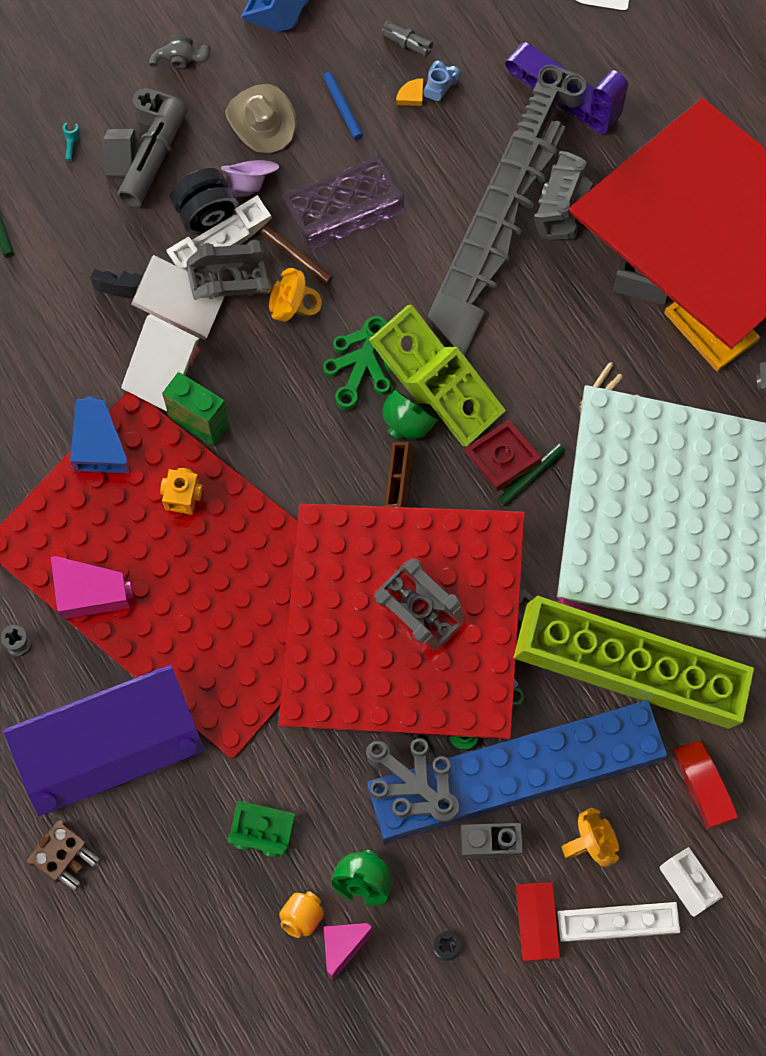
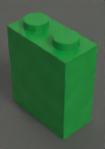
(196, 408)

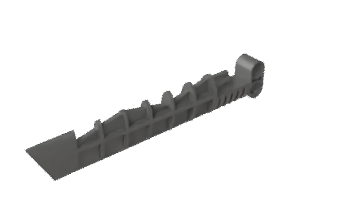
(491, 229)

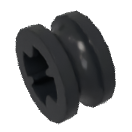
(447, 955)

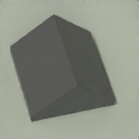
(634, 284)

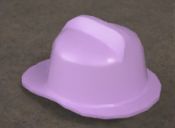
(248, 176)

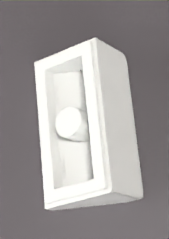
(690, 882)

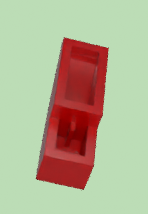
(705, 785)

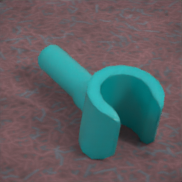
(70, 137)

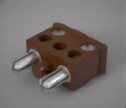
(52, 845)

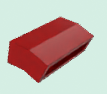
(537, 922)

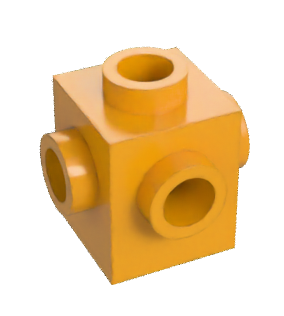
(181, 491)

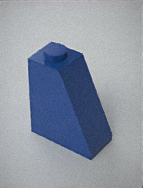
(95, 439)

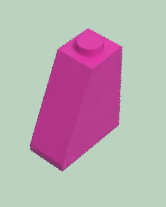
(88, 588)

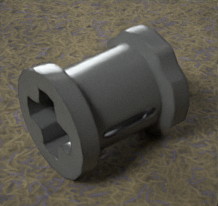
(11, 633)

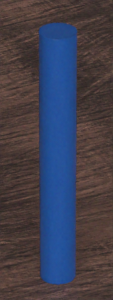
(343, 106)

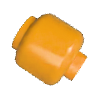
(301, 914)

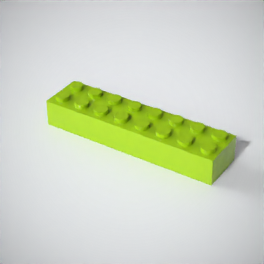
(633, 662)

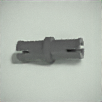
(407, 38)

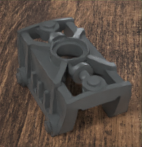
(561, 192)
(229, 260)
(426, 591)

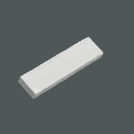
(618, 922)

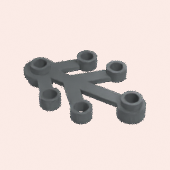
(415, 783)

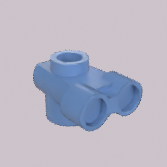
(440, 80)

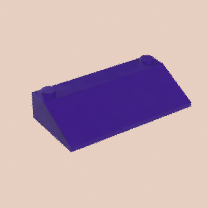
(103, 740)

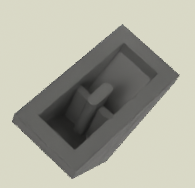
(118, 152)

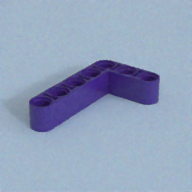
(601, 105)

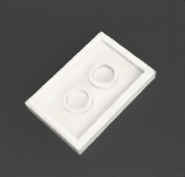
(168, 295)
(157, 359)

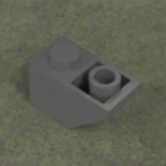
(490, 840)

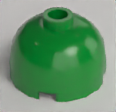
(406, 417)
(362, 876)

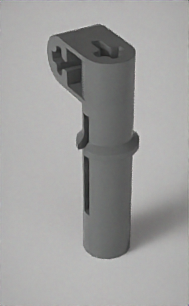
(164, 116)

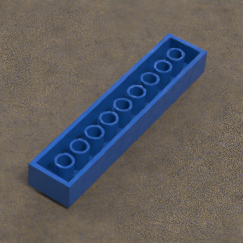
(532, 768)

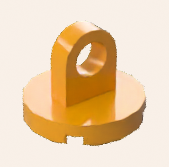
(288, 296)
(596, 838)

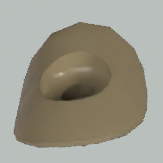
(263, 118)

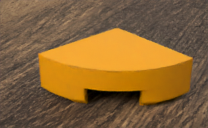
(411, 93)

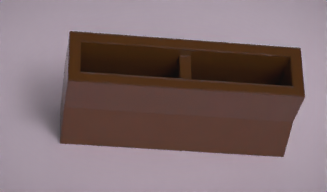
(403, 480)

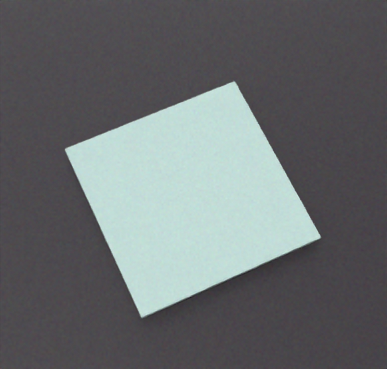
(668, 513)

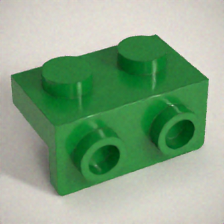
(261, 829)

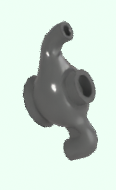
(180, 52)

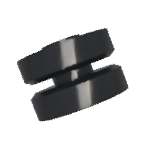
(203, 200)

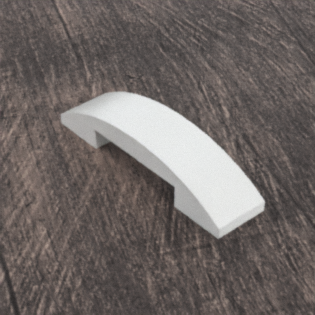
(233, 231)

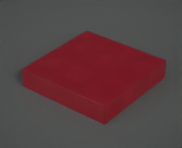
(503, 455)

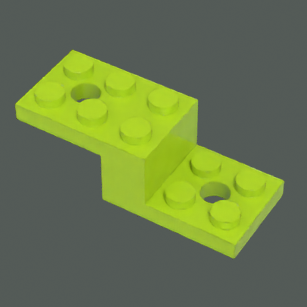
(437, 375)

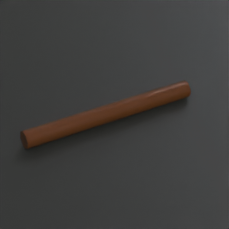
(295, 254)

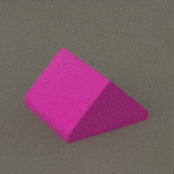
(342, 944)

